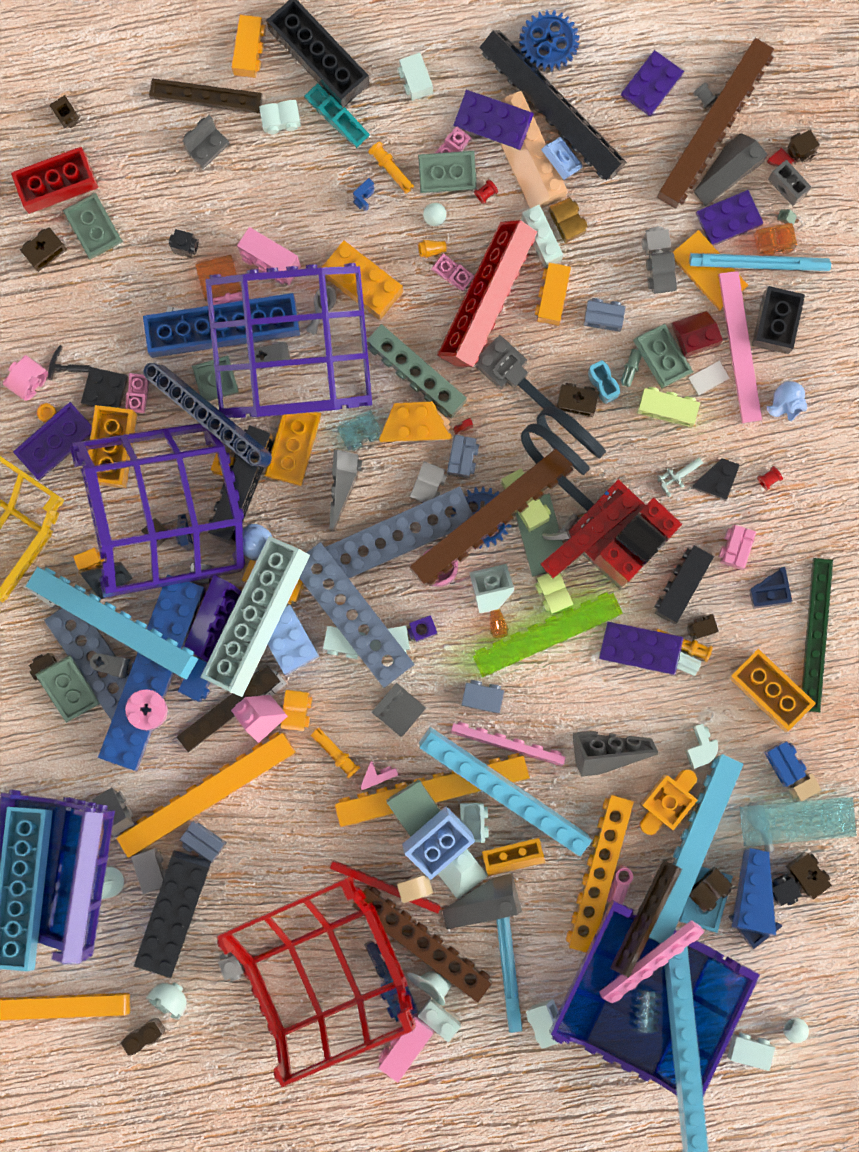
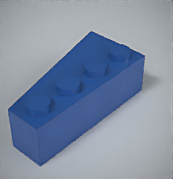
(755, 895)

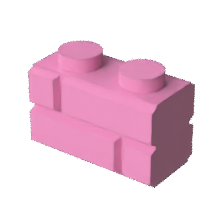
(737, 546)

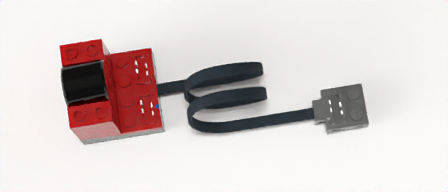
(637, 536)

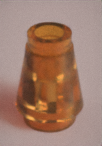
(498, 625)

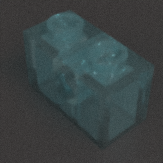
(364, 422)

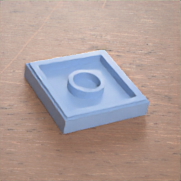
(562, 158)

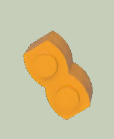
(296, 706)

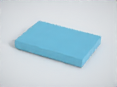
(707, 920)

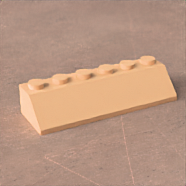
(532, 169)

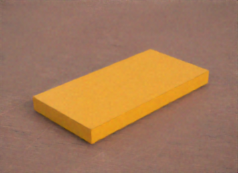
(704, 277)
(293, 447)

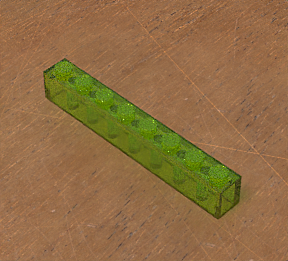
(547, 635)

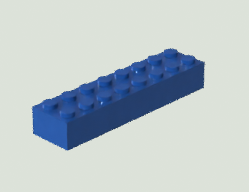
(190, 328)

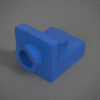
(364, 191)

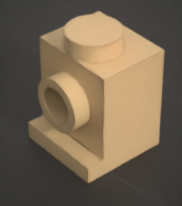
(804, 788)

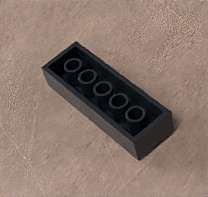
(318, 52)
(245, 482)
(172, 914)

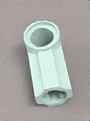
(688, 664)

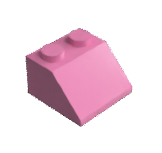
(259, 715)

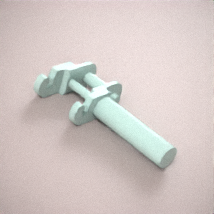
(680, 474)

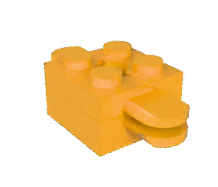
(668, 802)

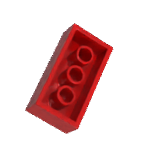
(54, 180)

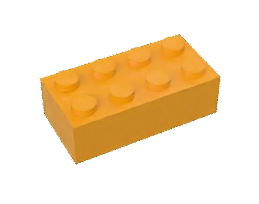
(378, 287)
(111, 423)
(772, 690)

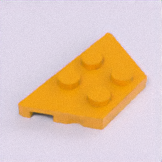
(414, 423)

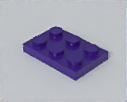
(652, 83)
(729, 218)

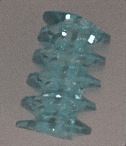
(647, 1011)

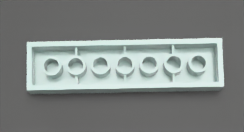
(255, 616)

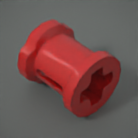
(486, 191)
(770, 478)

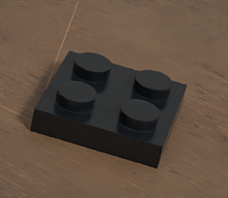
(104, 388)

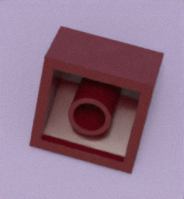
(697, 333)

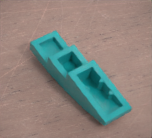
(336, 115)

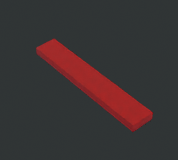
(382, 885)

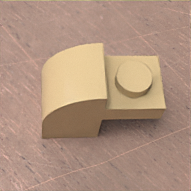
(414, 888)

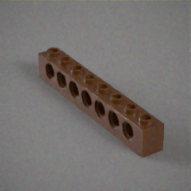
(474, 990)

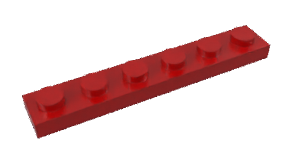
(590, 534)

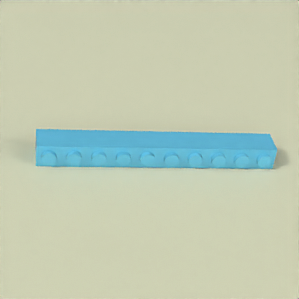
(112, 623)
(504, 791)
(697, 840)
(686, 1054)

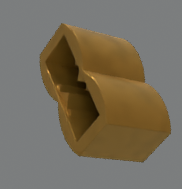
(568, 220)

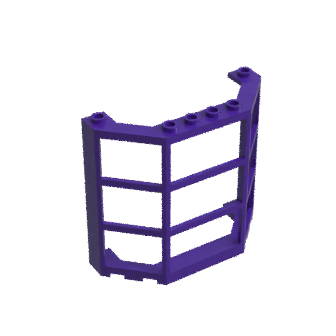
(300, 407)
(105, 544)

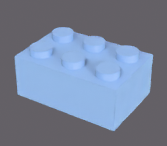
(291, 643)
(438, 843)

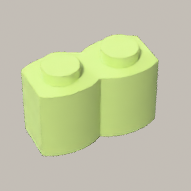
(554, 593)

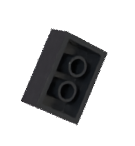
(778, 320)

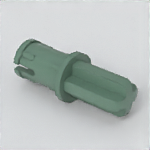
(631, 367)

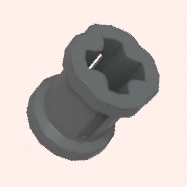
(705, 95)

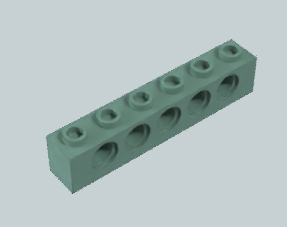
(383, 336)

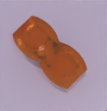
(775, 239)

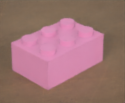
(266, 254)
(404, 1049)

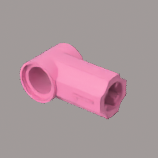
(619, 887)

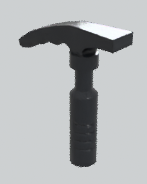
(58, 367)

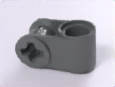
(273, 352)
(113, 665)

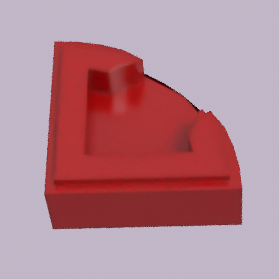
(779, 157)
(466, 425)

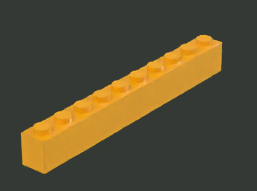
(439, 788)
(205, 795)

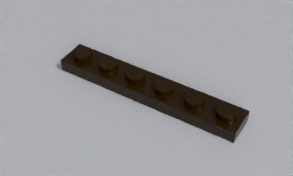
(205, 95)
(222, 712)
(646, 918)

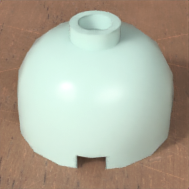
(168, 999)

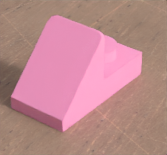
(372, 778)

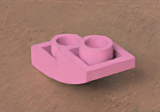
(455, 141)
(451, 272)
(137, 393)

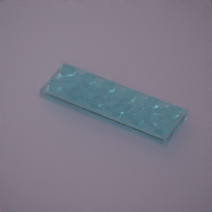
(798, 821)

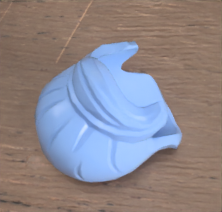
(788, 399)
(254, 540)

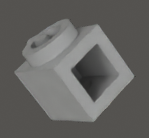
(656, 240)
(230, 967)

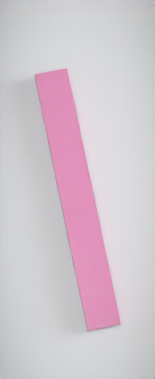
(740, 347)

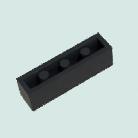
(684, 584)

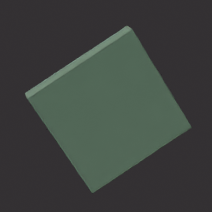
(206, 380)

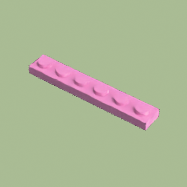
(500, 741)
(652, 961)

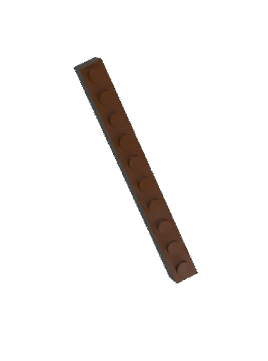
(715, 123)
(491, 517)

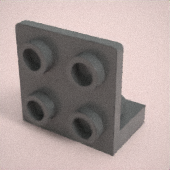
(204, 142)
(398, 710)

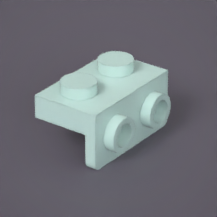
(473, 817)

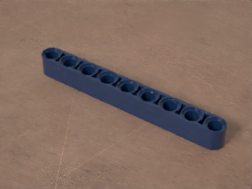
(186, 396)

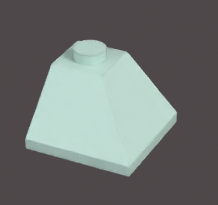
(491, 587)
(463, 874)

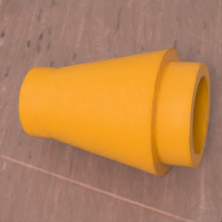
(430, 248)

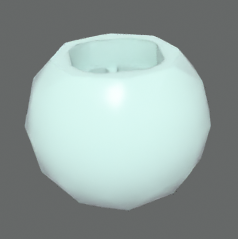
(434, 214)
(796, 1030)

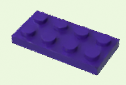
(493, 119)
(53, 441)
(641, 648)

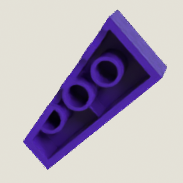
(212, 617)

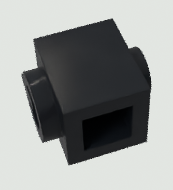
(183, 243)
(786, 890)

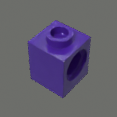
(431, 629)

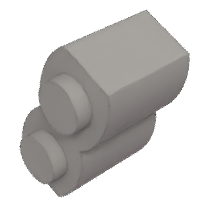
(428, 482)

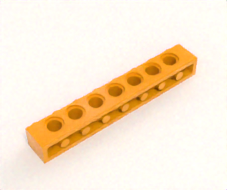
(619, 827)

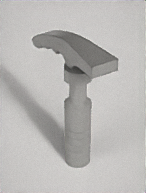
(562, 533)

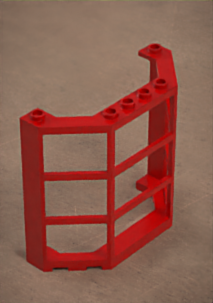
(282, 1071)

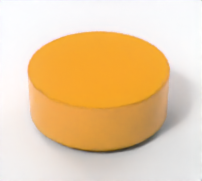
(46, 412)

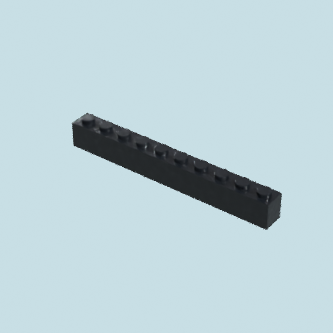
(552, 105)

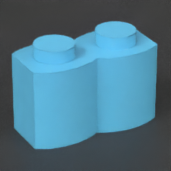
(600, 377)

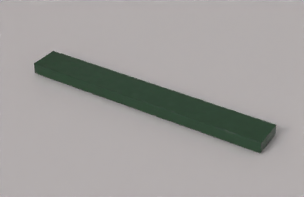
(817, 630)

